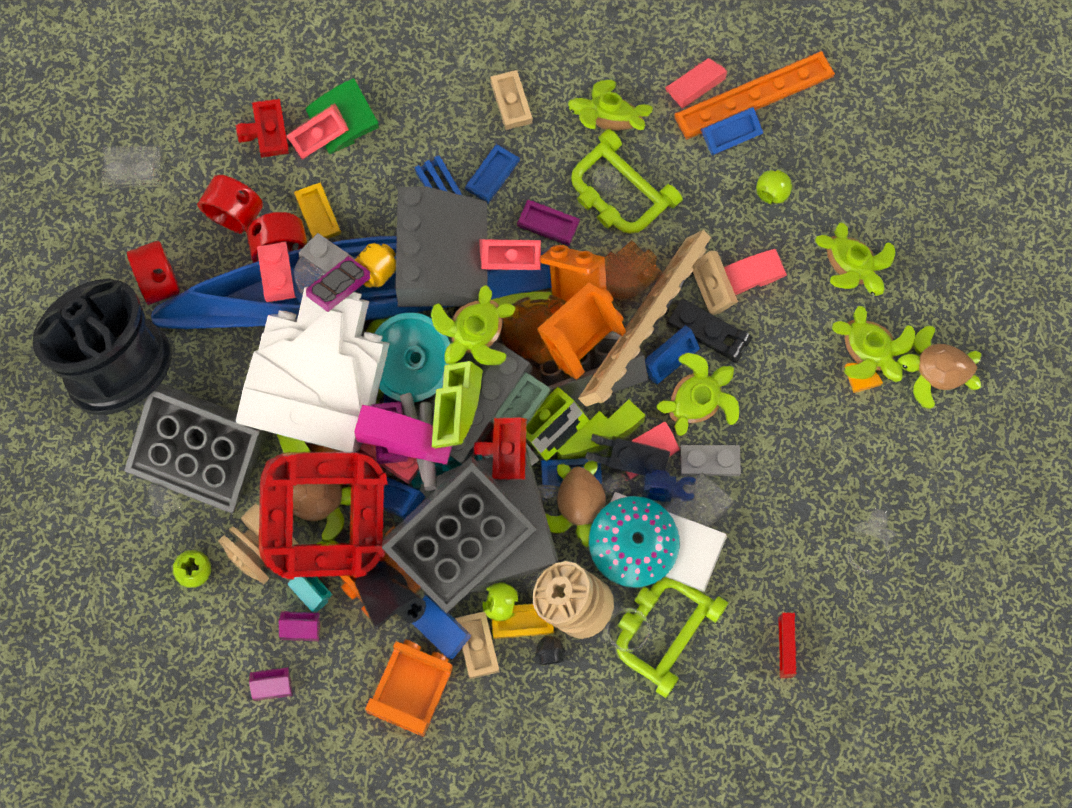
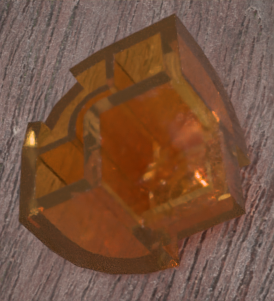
(630, 271)
(520, 330)

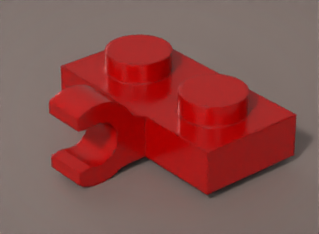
(268, 129)
(507, 448)

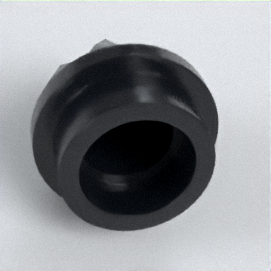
(549, 651)

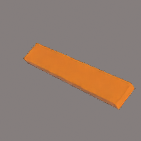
(755, 93)

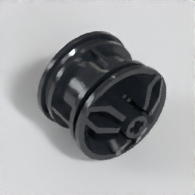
(88, 326)

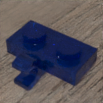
(662, 487)

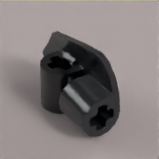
(386, 594)

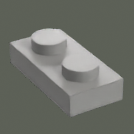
(323, 253)
(710, 459)

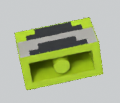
(554, 424)

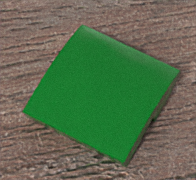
(353, 110)

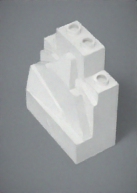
(314, 374)

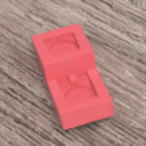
(755, 271)

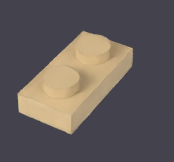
(511, 100)
(714, 283)
(479, 649)

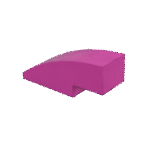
(398, 434)

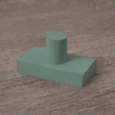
(524, 399)

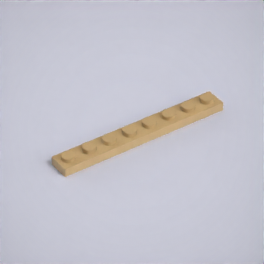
(642, 323)

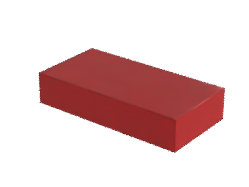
(787, 645)

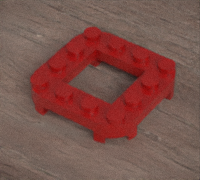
(366, 514)

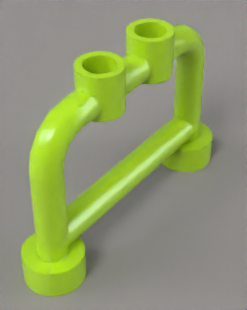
(608, 214)
(631, 623)

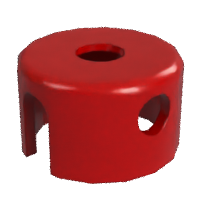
(227, 206)
(273, 229)
(153, 285)

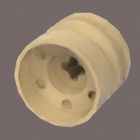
(246, 549)
(573, 600)

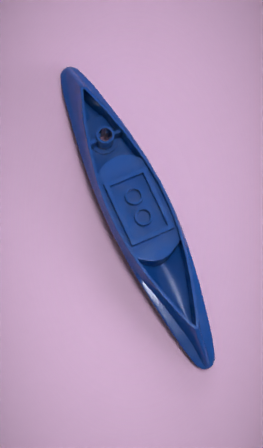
(239, 298)

